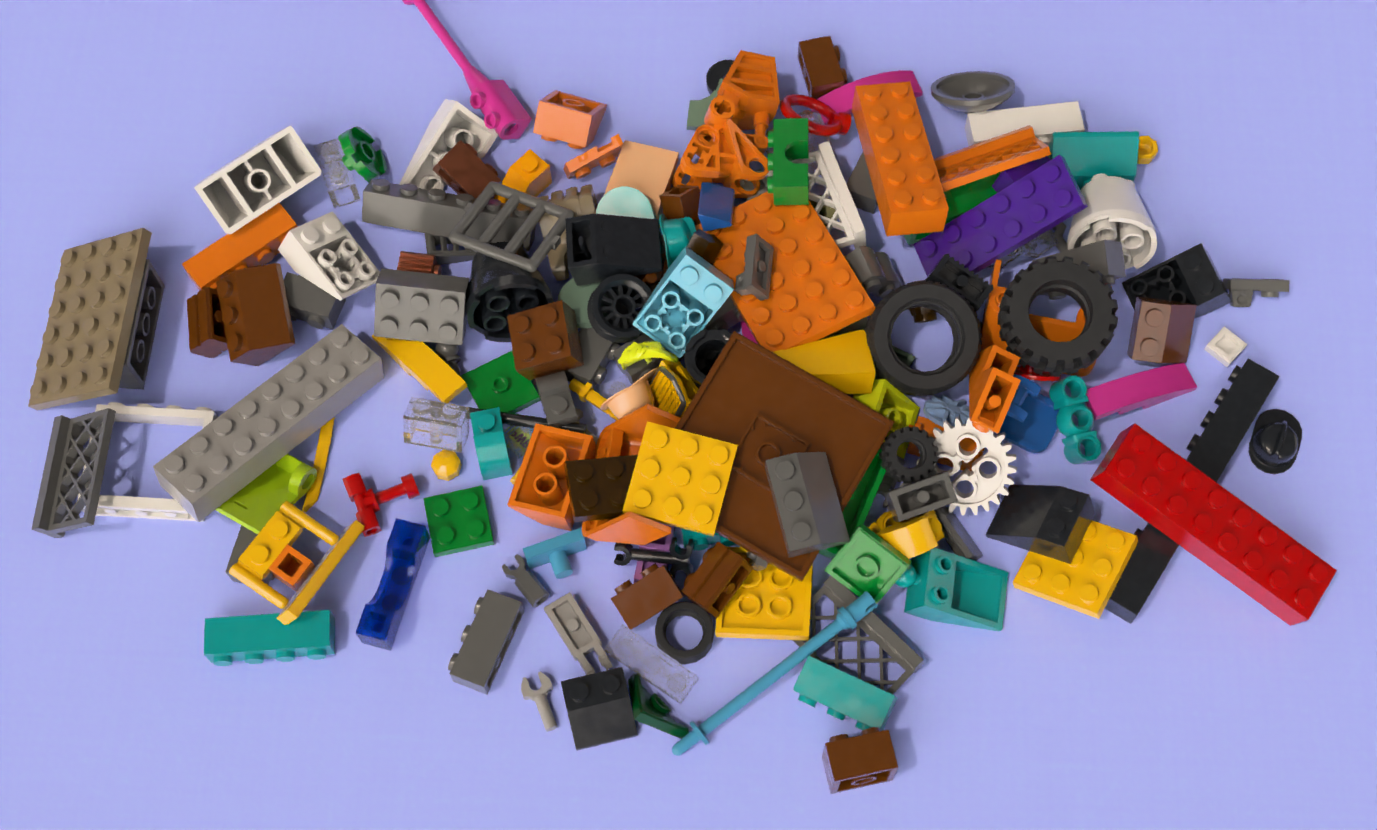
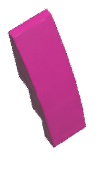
(1140, 390)

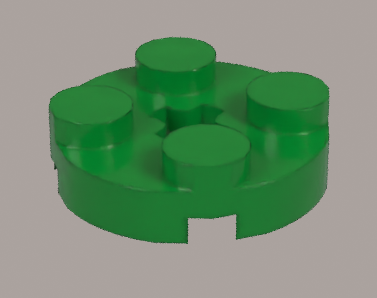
(361, 154)

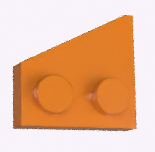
(604, 156)

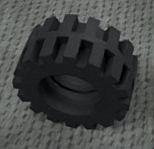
(925, 446)

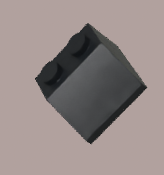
(599, 708)

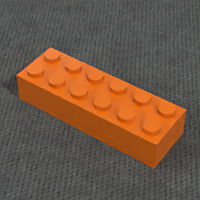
(899, 159)

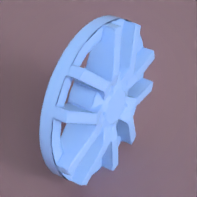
(946, 410)

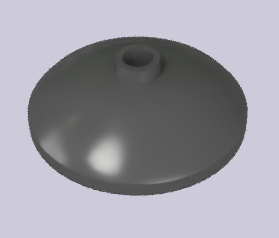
(973, 90)

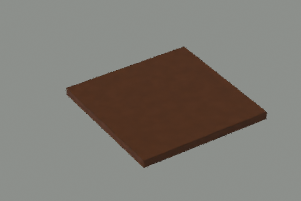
(771, 413)

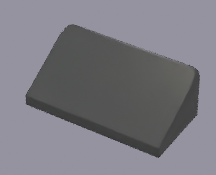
(956, 535)

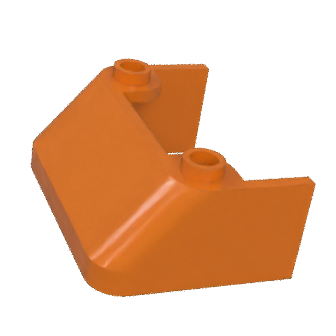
(1049, 328)
(625, 439)

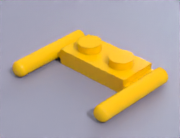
(279, 531)

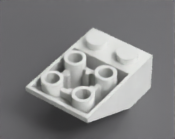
(329, 257)

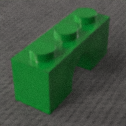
(789, 179)

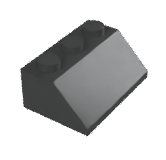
(806, 502)

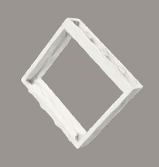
(145, 506)

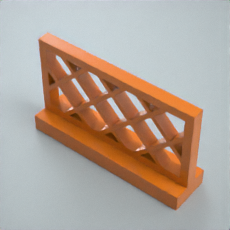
(990, 157)

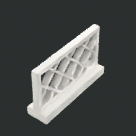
(839, 194)

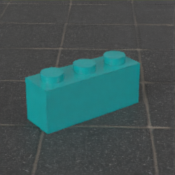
(844, 695)

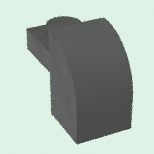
(556, 399)

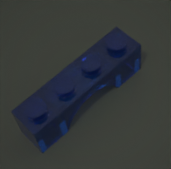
(386, 609)

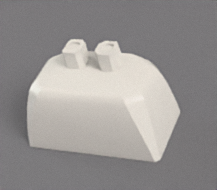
(258, 179)

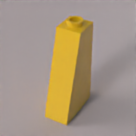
(837, 360)

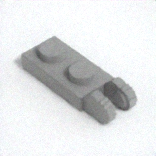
(576, 632)

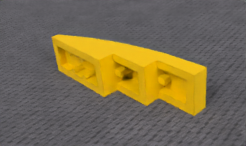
(424, 366)

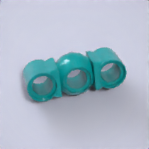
(1075, 406)

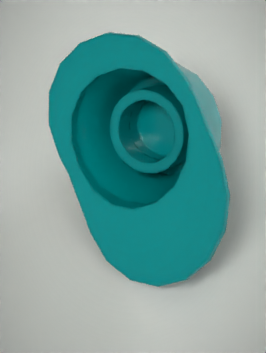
(676, 235)

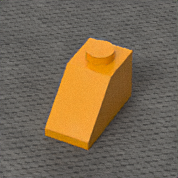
(528, 175)

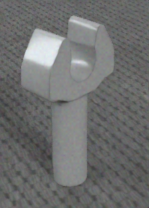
(540, 698)

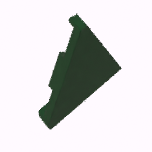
(652, 710)

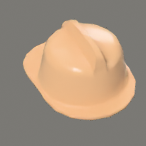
(632, 397)

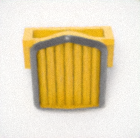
(672, 388)

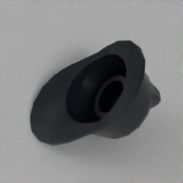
(1275, 441)

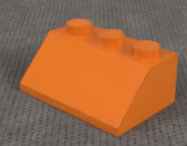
(542, 482)

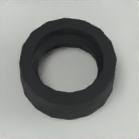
(684, 609)

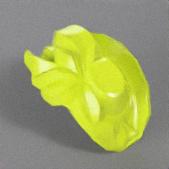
(645, 350)

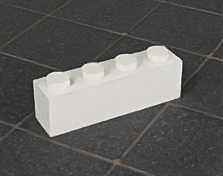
(1043, 119)

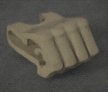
(581, 204)

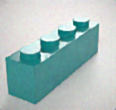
(265, 637)

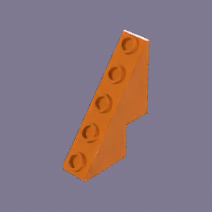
(992, 388)

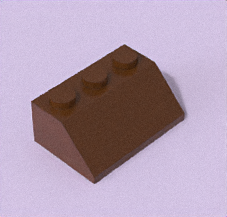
(255, 314)

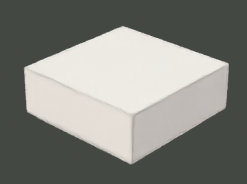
(1225, 346)

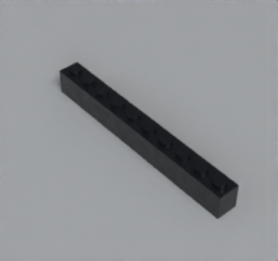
(1210, 455)

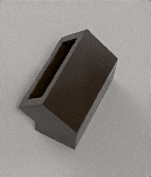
(705, 245)

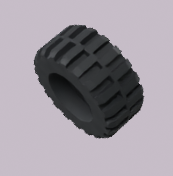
(1075, 282)

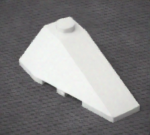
(445, 130)

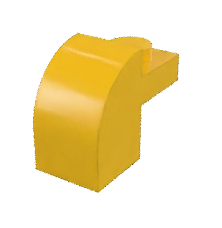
(915, 535)

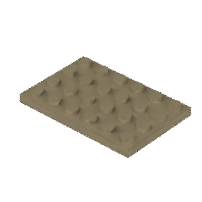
(90, 320)

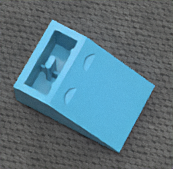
(683, 301)

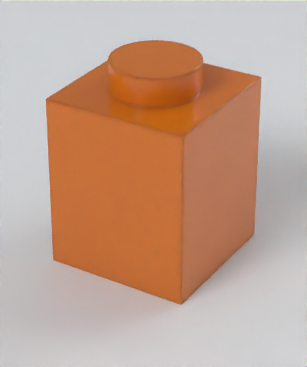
(291, 567)

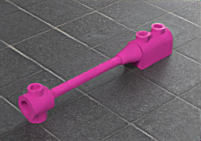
(490, 96)

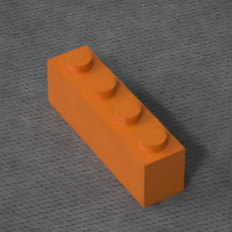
(245, 248)

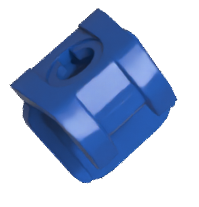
(1030, 418)

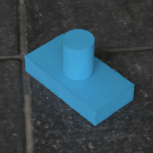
(556, 552)

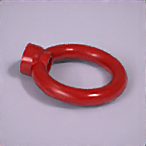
(837, 122)

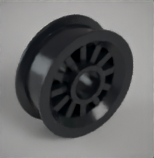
(595, 311)

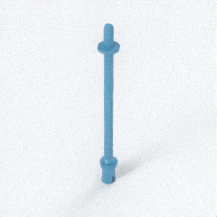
(845, 619)

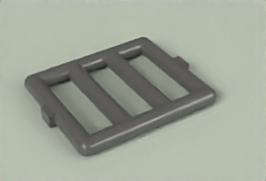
(508, 254)

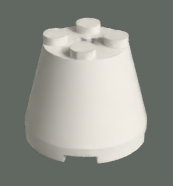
(1114, 215)

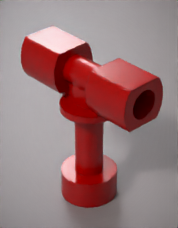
(368, 501)

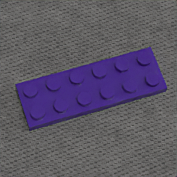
(1006, 219)

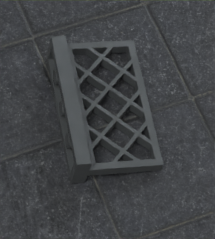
(60, 476)
(876, 631)

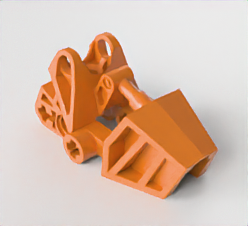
(744, 102)

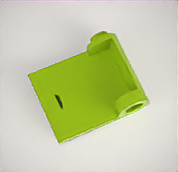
(263, 496)

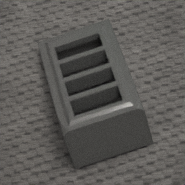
(446, 256)

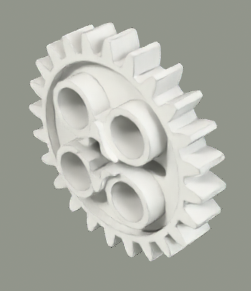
(985, 485)

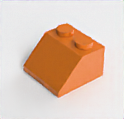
(568, 119)

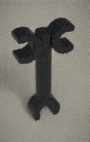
(677, 556)

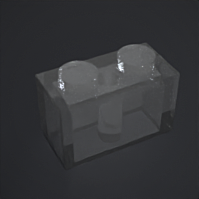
(337, 178)
(436, 424)

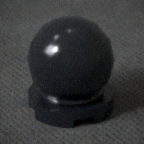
(703, 352)

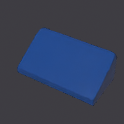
(715, 206)

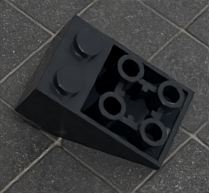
(611, 246)
(1184, 279)

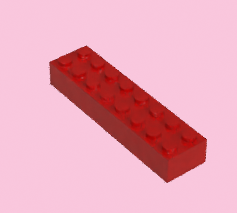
(1213, 525)

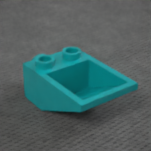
(955, 590)

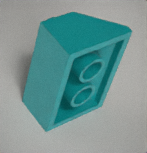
(1097, 153)

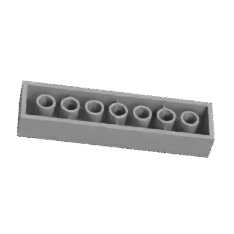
(269, 422)

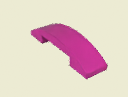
(842, 97)

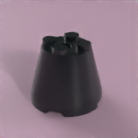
(500, 291)

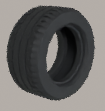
(964, 329)

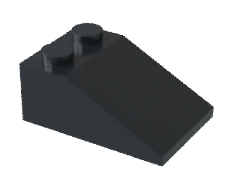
(1043, 520)

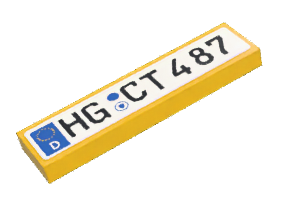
(320, 573)

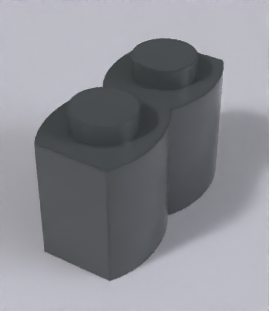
(873, 271)

